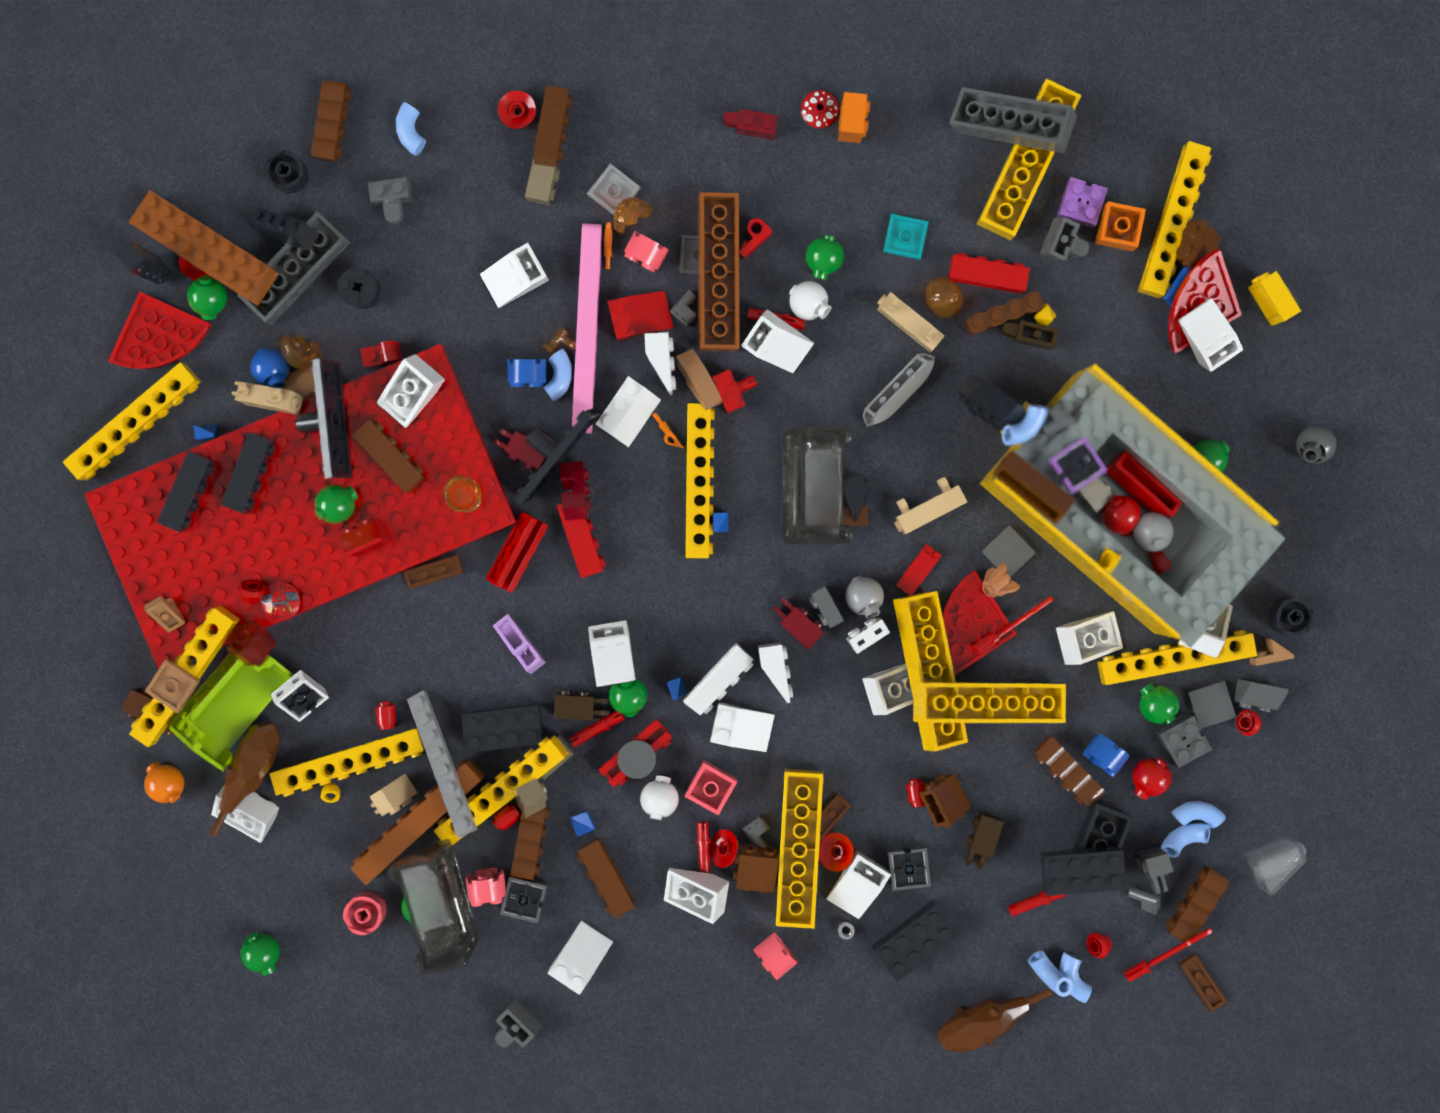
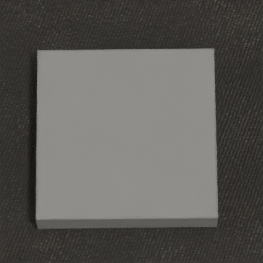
(612, 188)

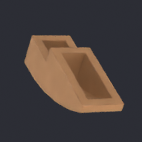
(698, 379)

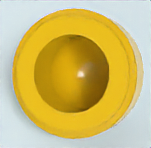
(330, 788)

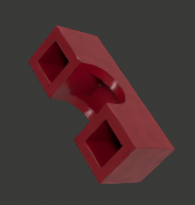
(575, 503)

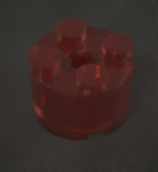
(250, 643)

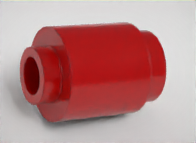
(385, 715)
(913, 789)
(506, 817)

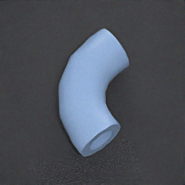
(406, 129)
(562, 375)
(1027, 428)
(1198, 811)
(1185, 835)
(1069, 967)
(1050, 974)

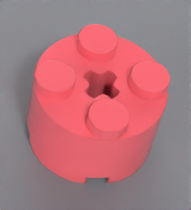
(645, 250)
(485, 886)
(354, 915)
(775, 956)

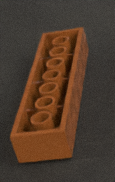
(203, 247)
(718, 271)
(411, 825)

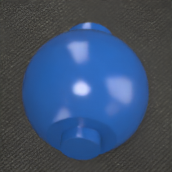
(269, 368)

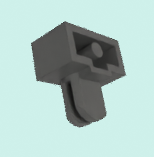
(391, 196)
(1063, 240)
(1155, 864)
(516, 1026)

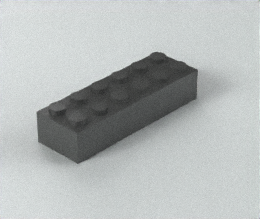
(1013, 119)
(299, 269)

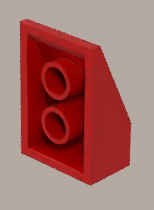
(640, 315)

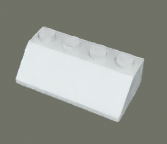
(715, 682)

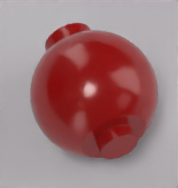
(1121, 515)
(1151, 777)

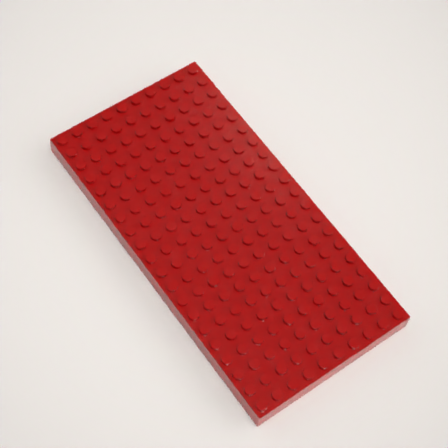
(282, 533)

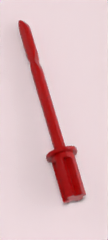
(993, 638)
(1144, 967)

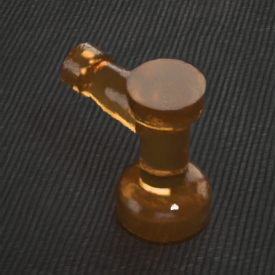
(560, 336)

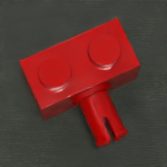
(731, 390)

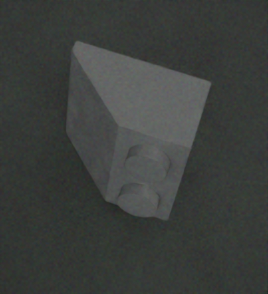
(1259, 694)

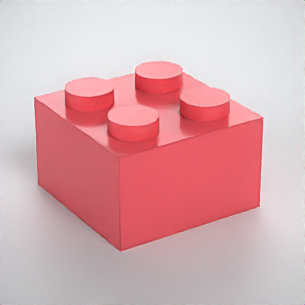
(711, 787)

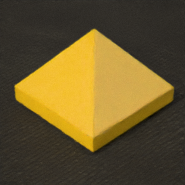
(1045, 315)
(1109, 560)

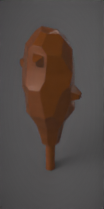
(248, 768)
(984, 1022)

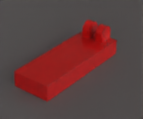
(918, 570)

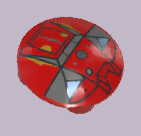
(281, 601)

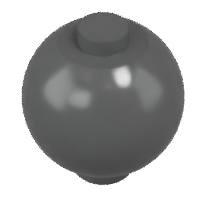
(1316, 444)

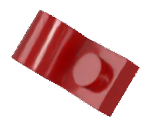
(757, 239)
(382, 354)

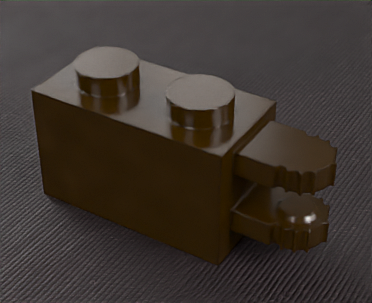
(1031, 334)
(578, 706)
(983, 838)

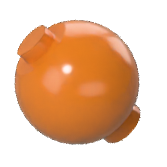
(164, 783)

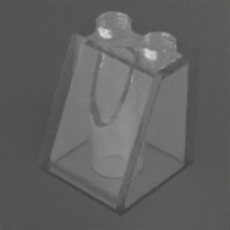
(1276, 862)

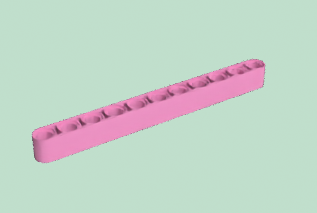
(587, 320)

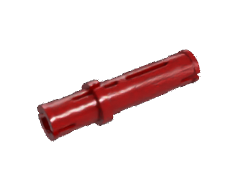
(795, 322)
(603, 724)
(703, 846)
(1032, 902)

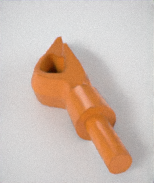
(607, 242)
(668, 433)

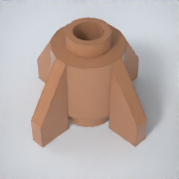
(998, 582)

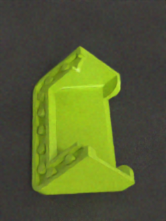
(227, 707)

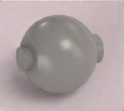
(1153, 532)
(864, 596)

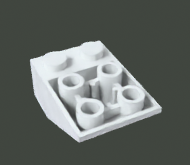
(514, 275)
(1210, 335)
(777, 342)
(658, 352)
(611, 653)
(773, 664)
(859, 885)

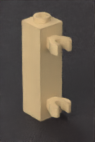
(909, 321)
(268, 397)
(930, 509)

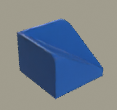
(206, 432)
(720, 522)
(676, 687)
(582, 823)

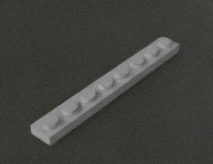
(442, 764)

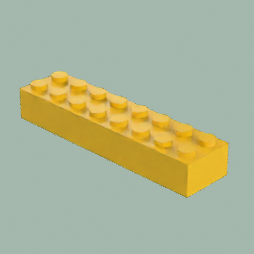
(1021, 174)
(928, 660)
(989, 702)
(799, 848)

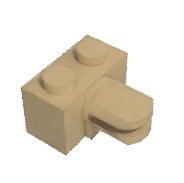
(392, 795)

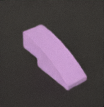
(519, 644)

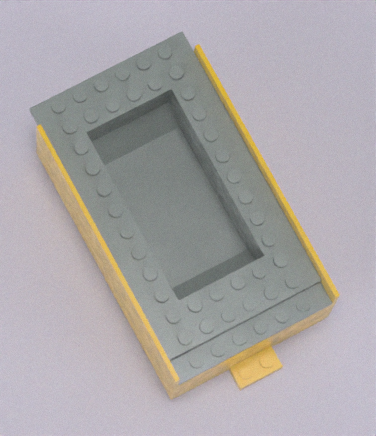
(1217, 530)

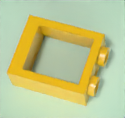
(1273, 298)

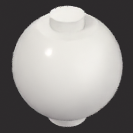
(809, 301)
(659, 798)

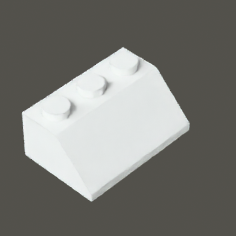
(628, 411)
(251, 817)

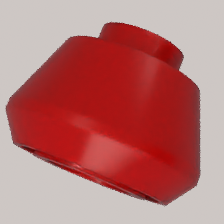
(251, 591)
(1248, 722)
(1098, 945)

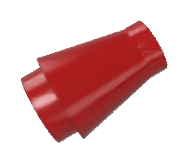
(1159, 562)

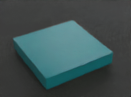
(905, 236)

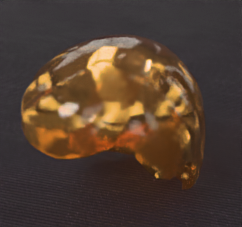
(628, 211)
(943, 297)
(299, 353)
(462, 494)

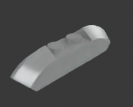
(899, 389)

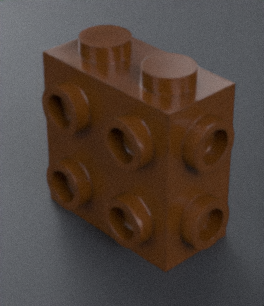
(1196, 243)
(945, 800)
(756, 868)

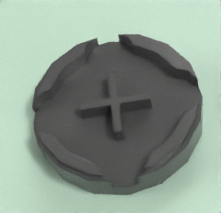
(637, 759)

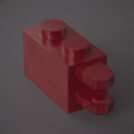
(752, 123)
(520, 449)
(799, 625)

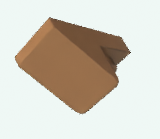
(165, 613)
(1275, 654)

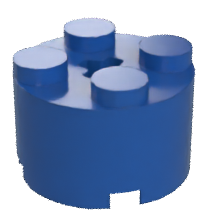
(526, 371)
(1105, 754)

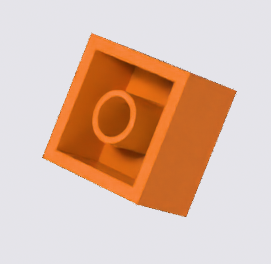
(852, 117)
(1120, 226)

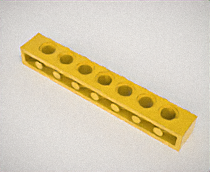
(1190, 153)
(696, 412)
(77, 461)
(225, 622)
(1107, 667)
(555, 753)
(282, 778)

